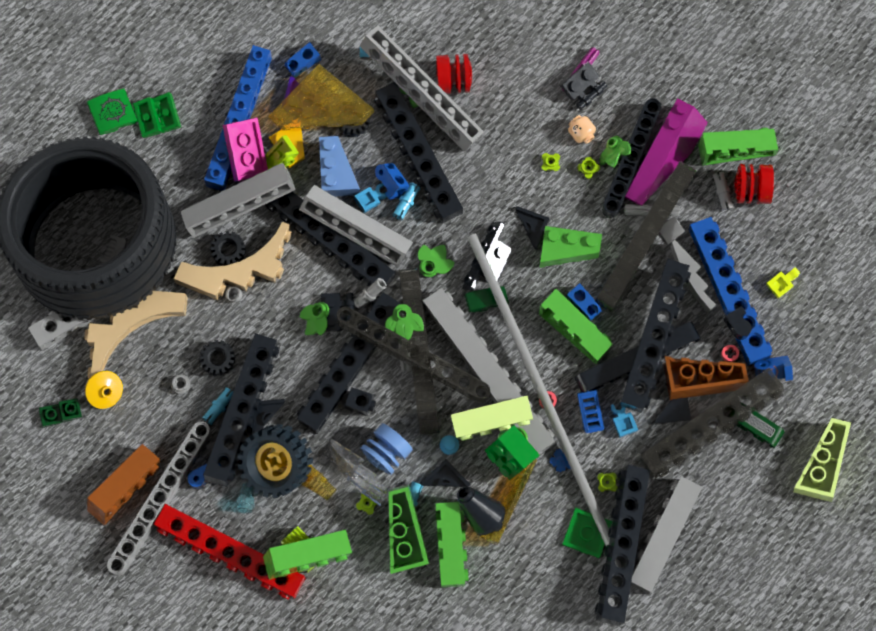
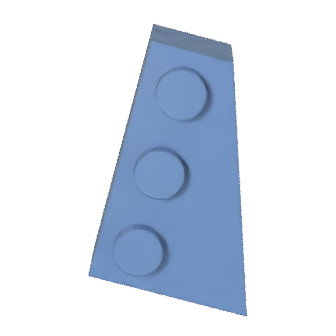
(336, 172)

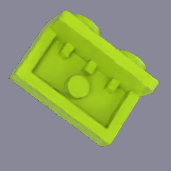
(281, 152)

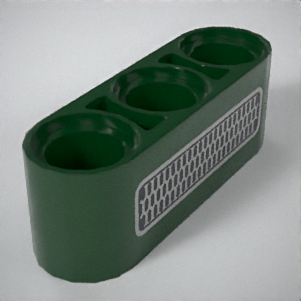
(761, 427)

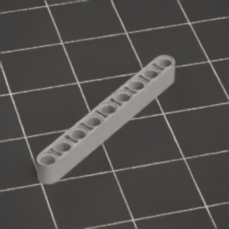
(160, 488)

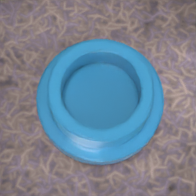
(449, 444)

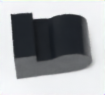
(737, 325)

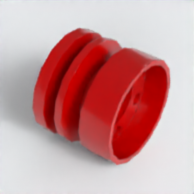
(453, 73)
(758, 184)

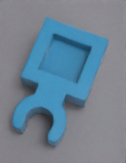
(369, 199)
(623, 422)

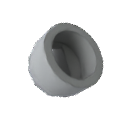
(234, 291)

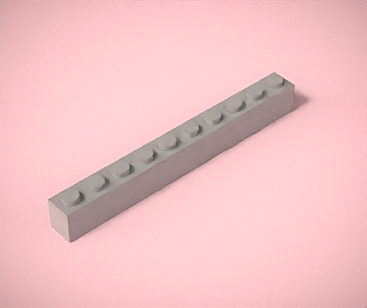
(482, 362)

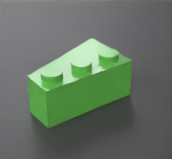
(568, 246)

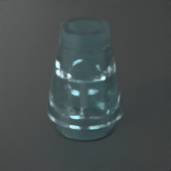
(245, 500)

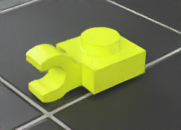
(782, 283)

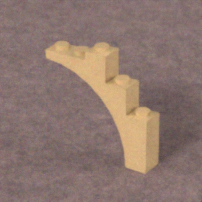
(263, 263)
(107, 337)

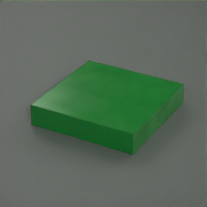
(584, 534)

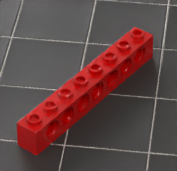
(170, 515)

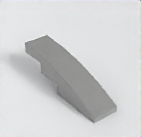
(695, 284)

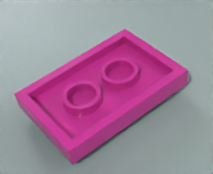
(245, 148)

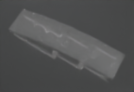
(352, 469)

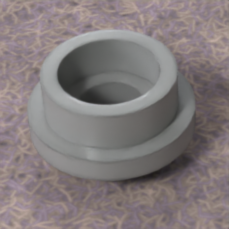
(176, 380)

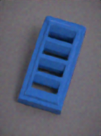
(591, 428)

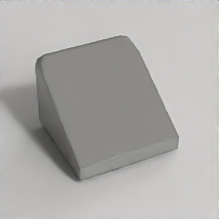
(672, 230)

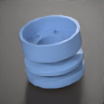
(386, 449)

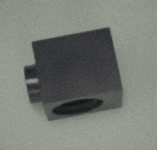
(356, 394)

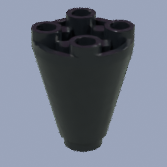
(481, 510)

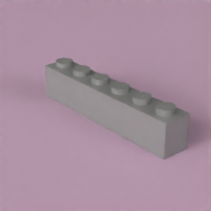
(237, 200)
(355, 225)
(665, 534)

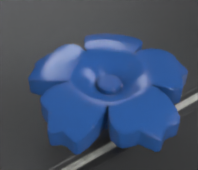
(559, 461)

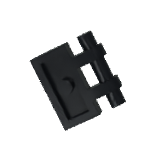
(579, 81)
(334, 303)

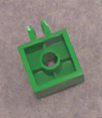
(511, 452)

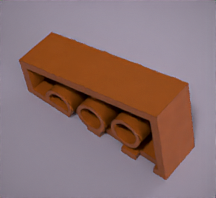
(700, 378)
(122, 484)

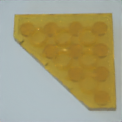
(320, 102)

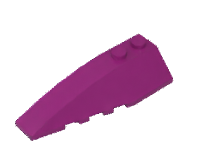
(672, 144)

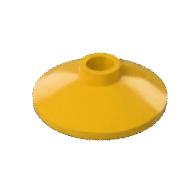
(98, 383)

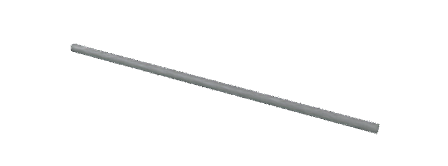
(541, 390)

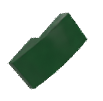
(482, 299)
(60, 412)

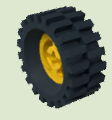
(265, 472)

